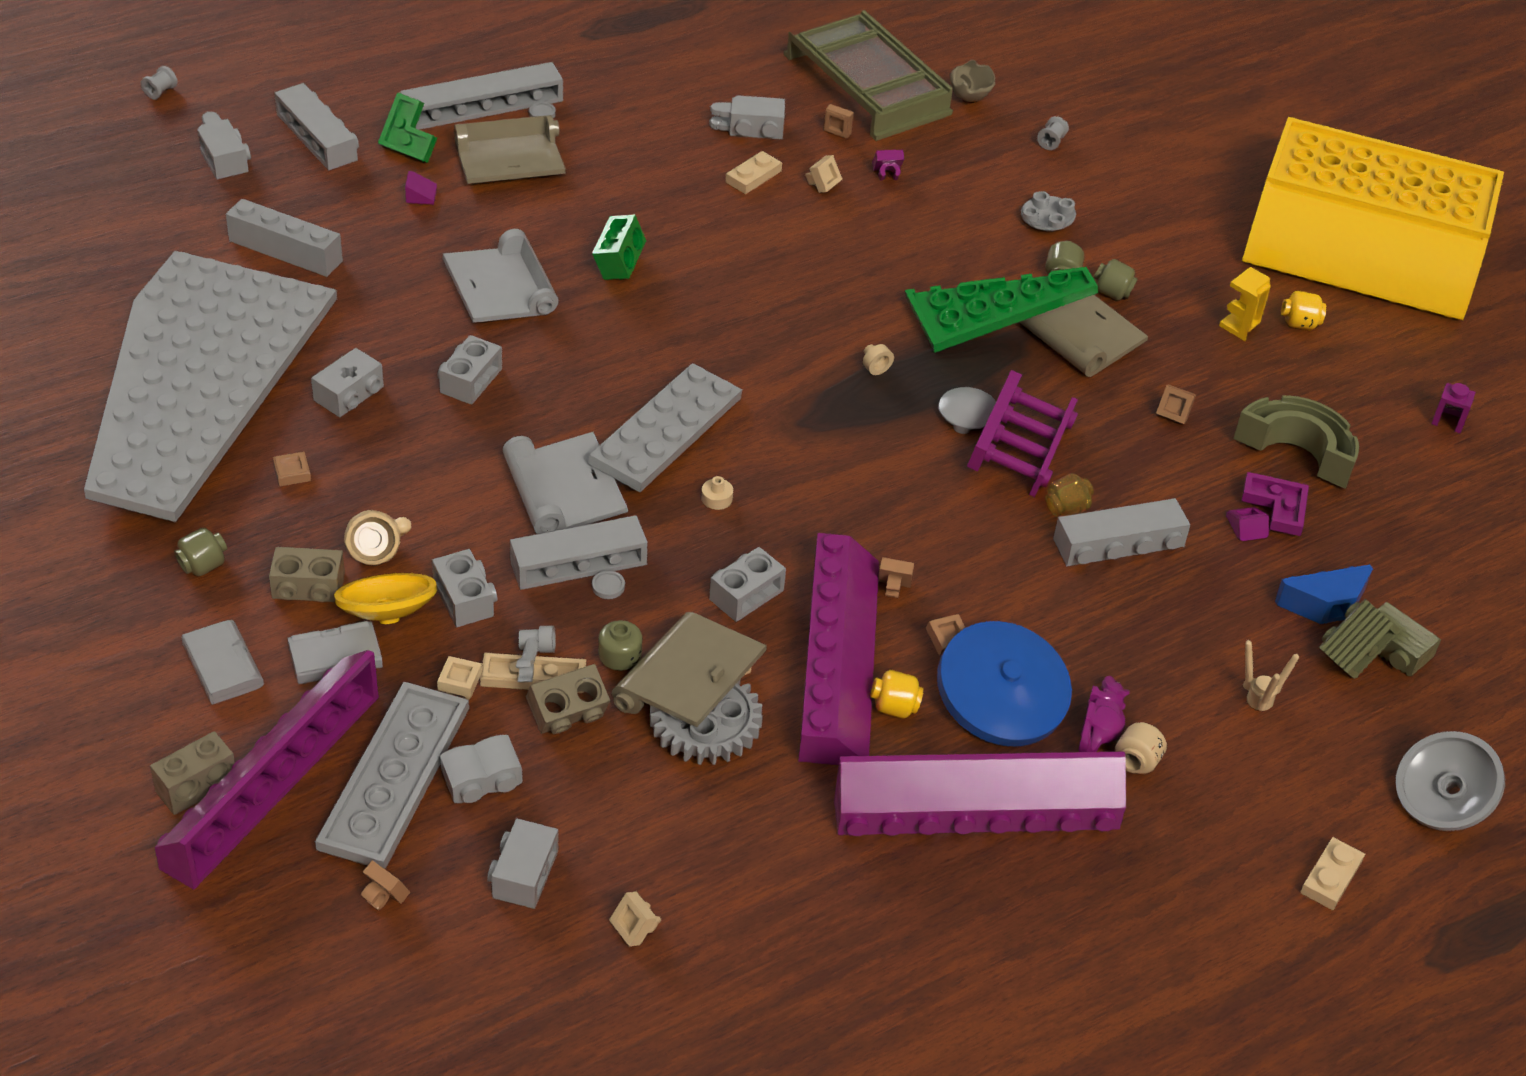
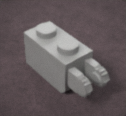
(750, 117)
(222, 146)

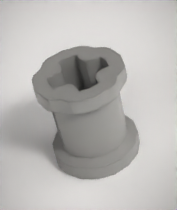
(159, 82)
(1050, 137)

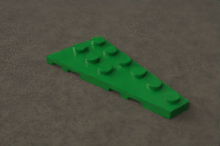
(991, 304)

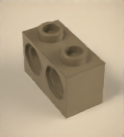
(306, 574)
(564, 691)
(191, 771)

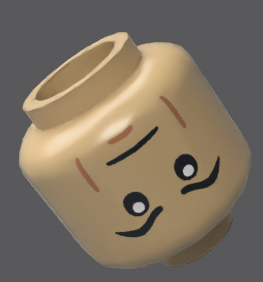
(1142, 747)

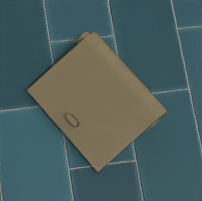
(508, 149)
(1086, 334)
(688, 670)

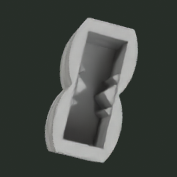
(481, 769)

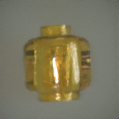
(1069, 495)

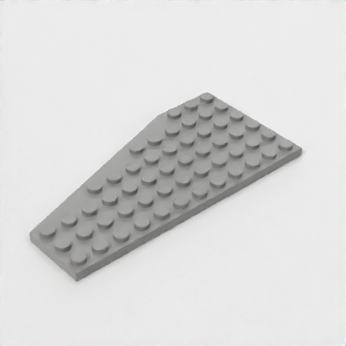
(191, 375)

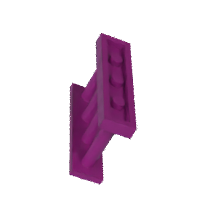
(995, 432)

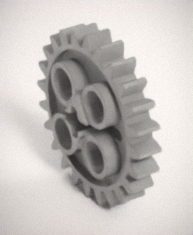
(723, 731)

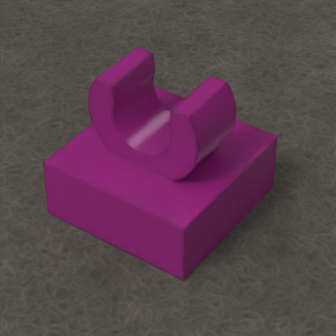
(888, 160)

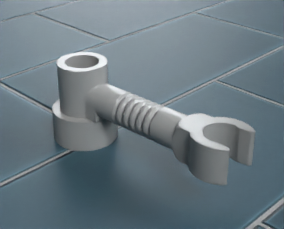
(532, 642)

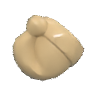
(374, 536)

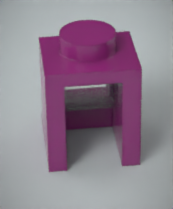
(1455, 401)

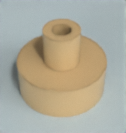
(877, 359)
(717, 493)

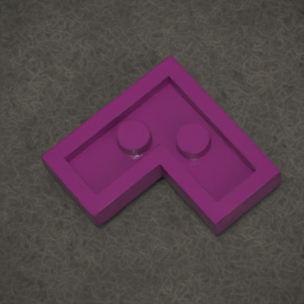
(1283, 496)

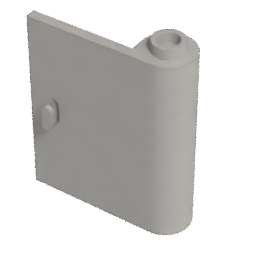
(502, 280)
(560, 484)

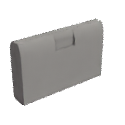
(321, 650)
(222, 661)

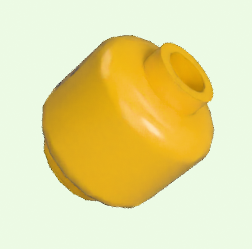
(1303, 310)
(897, 694)

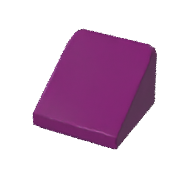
(419, 189)
(1249, 523)

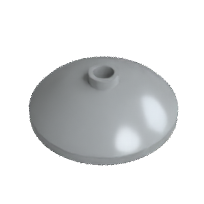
(1448, 762)

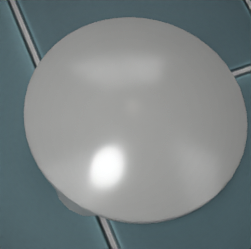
(1048, 212)
(966, 408)

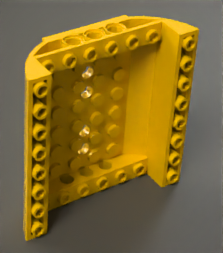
(1375, 218)

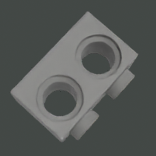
(470, 369)
(747, 583)
(464, 587)

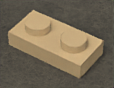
(753, 172)
(1332, 873)

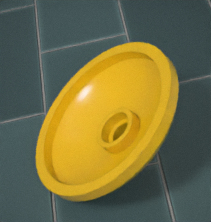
(386, 596)

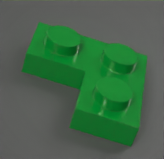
(401, 131)

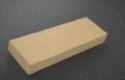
(501, 670)

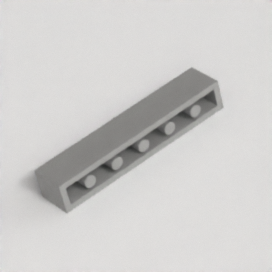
(487, 94)

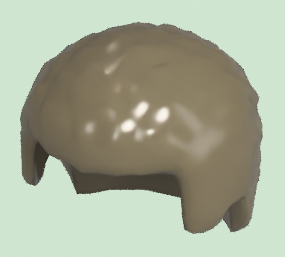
(972, 81)

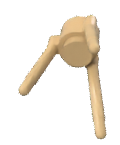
(1264, 688)

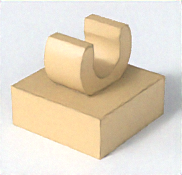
(824, 174)
(459, 677)
(634, 919)

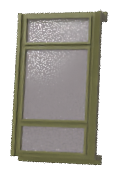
(876, 73)

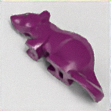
(1104, 715)

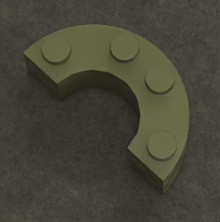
(1306, 425)

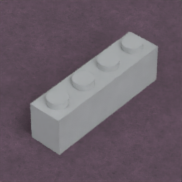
(316, 126)
(284, 237)
(1121, 532)
(578, 552)

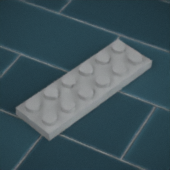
(665, 427)
(392, 775)

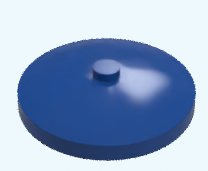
(1004, 683)

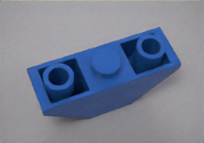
(1324, 595)

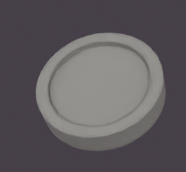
(542, 109)
(608, 584)

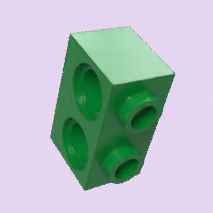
(619, 247)

